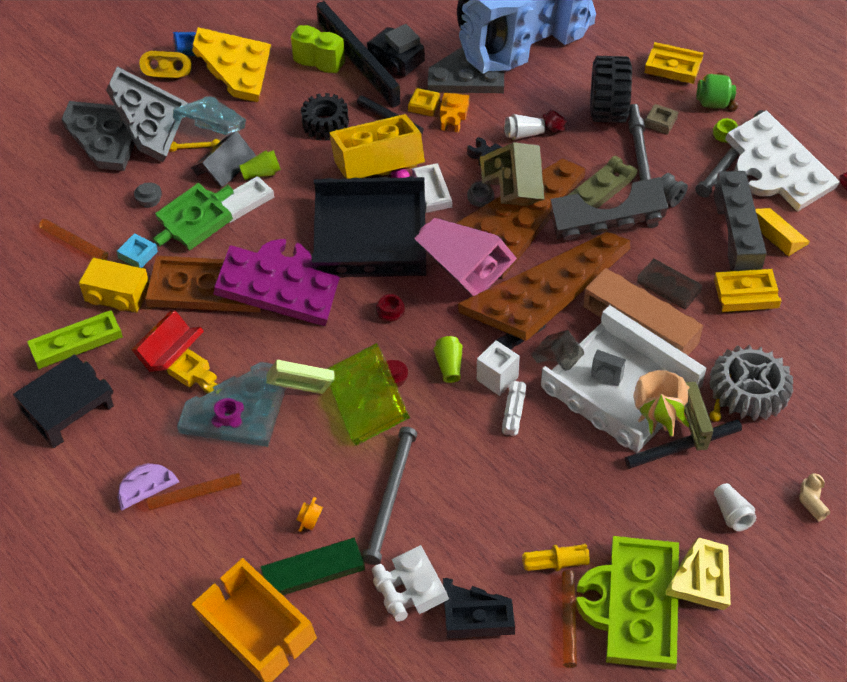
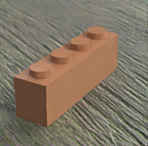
(645, 309)

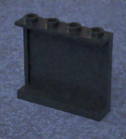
(369, 227)

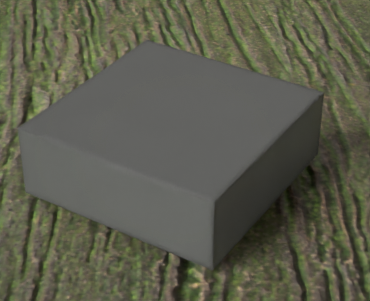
(402, 38)

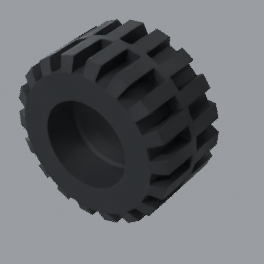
(611, 89)

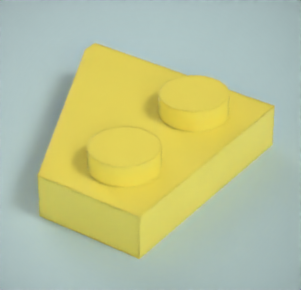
(703, 575)

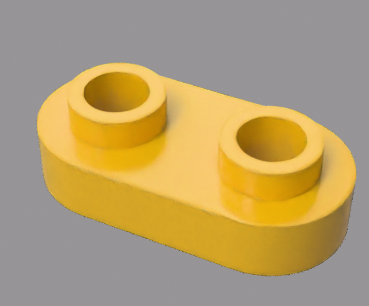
(166, 64)

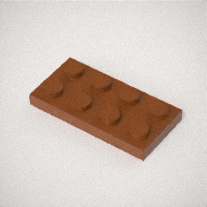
(189, 285)

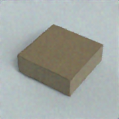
(661, 119)

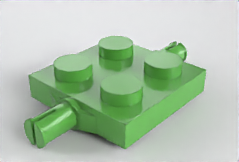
(194, 216)

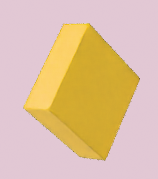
(424, 102)

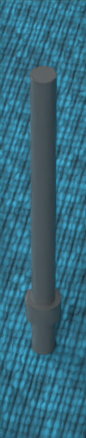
(636, 128)

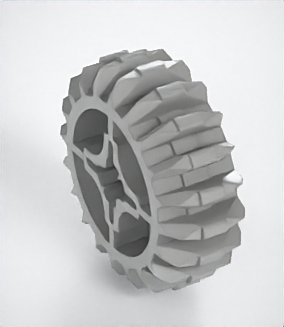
(752, 375)

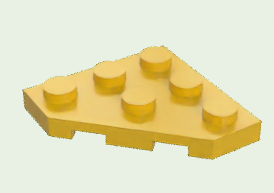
(234, 60)

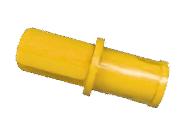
(556, 558)

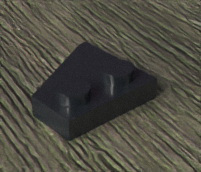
(476, 612)

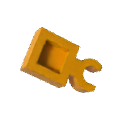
(453, 109)

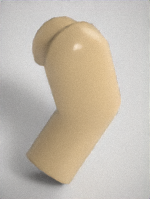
(810, 496)

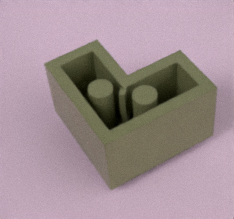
(516, 171)

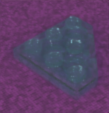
(260, 411)

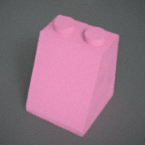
(466, 253)

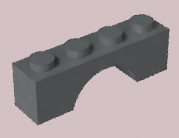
(575, 217)
(745, 239)

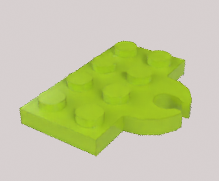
(634, 602)

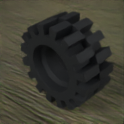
(324, 106)

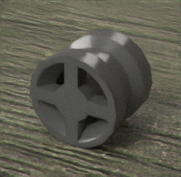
(673, 189)

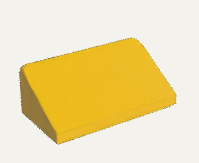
(780, 232)

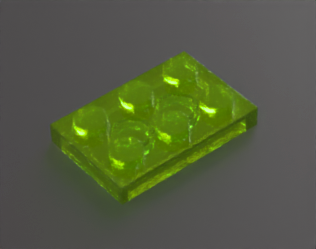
(367, 394)

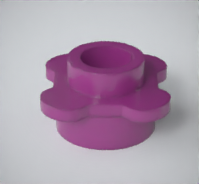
(224, 407)

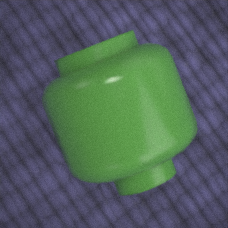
(715, 91)

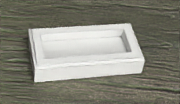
(436, 191)
(248, 197)

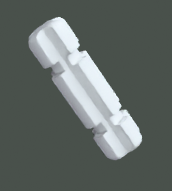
(513, 408)

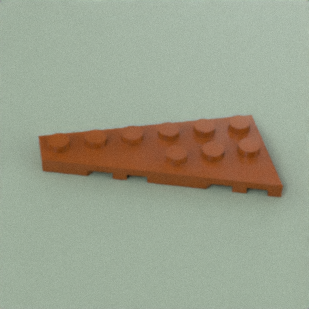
(521, 224)
(537, 295)

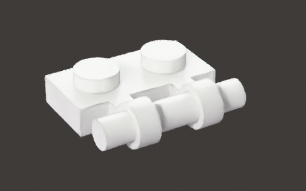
(419, 579)

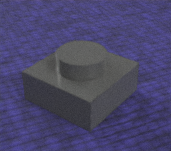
(608, 367)

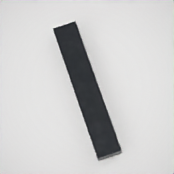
(360, 55)

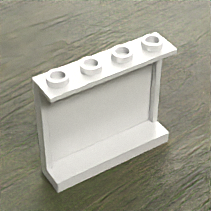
(610, 405)

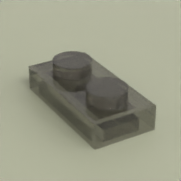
(669, 283)

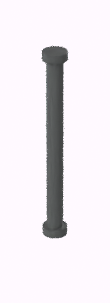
(704, 187)
(372, 554)

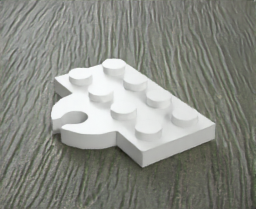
(779, 162)

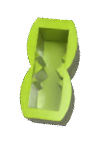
(318, 49)

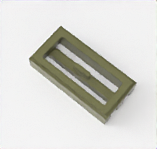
(698, 418)

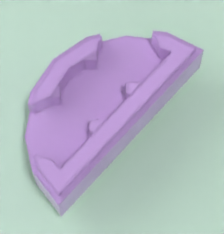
(144, 482)

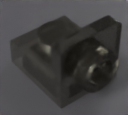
(560, 348)

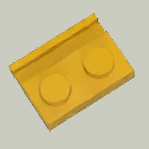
(674, 62)
(747, 290)

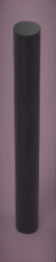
(679, 445)

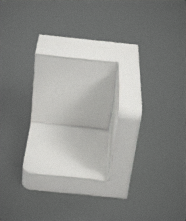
(497, 367)

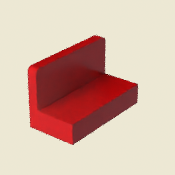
(165, 342)

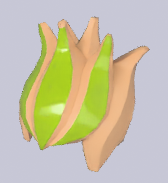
(661, 399)

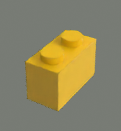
(114, 285)

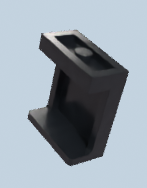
(62, 397)

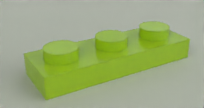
(74, 339)

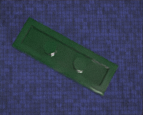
(314, 567)

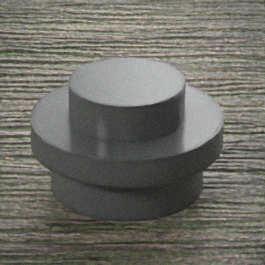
(148, 194)
(480, 194)

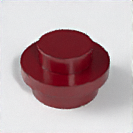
(554, 121)
(390, 307)
(399, 371)

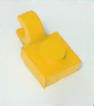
(191, 369)

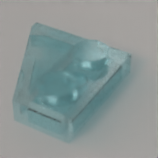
(211, 115)

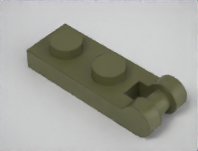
(604, 183)

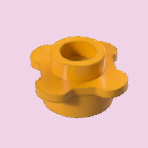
(309, 515)

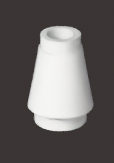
(523, 126)
(735, 509)

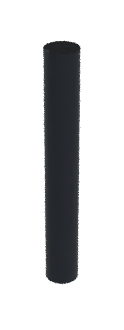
(379, 110)

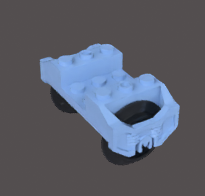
(500, 32)

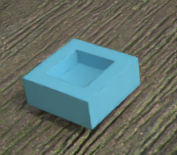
(137, 251)

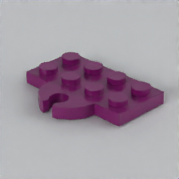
(278, 281)

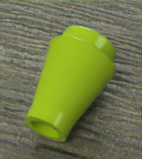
(261, 165)
(449, 357)

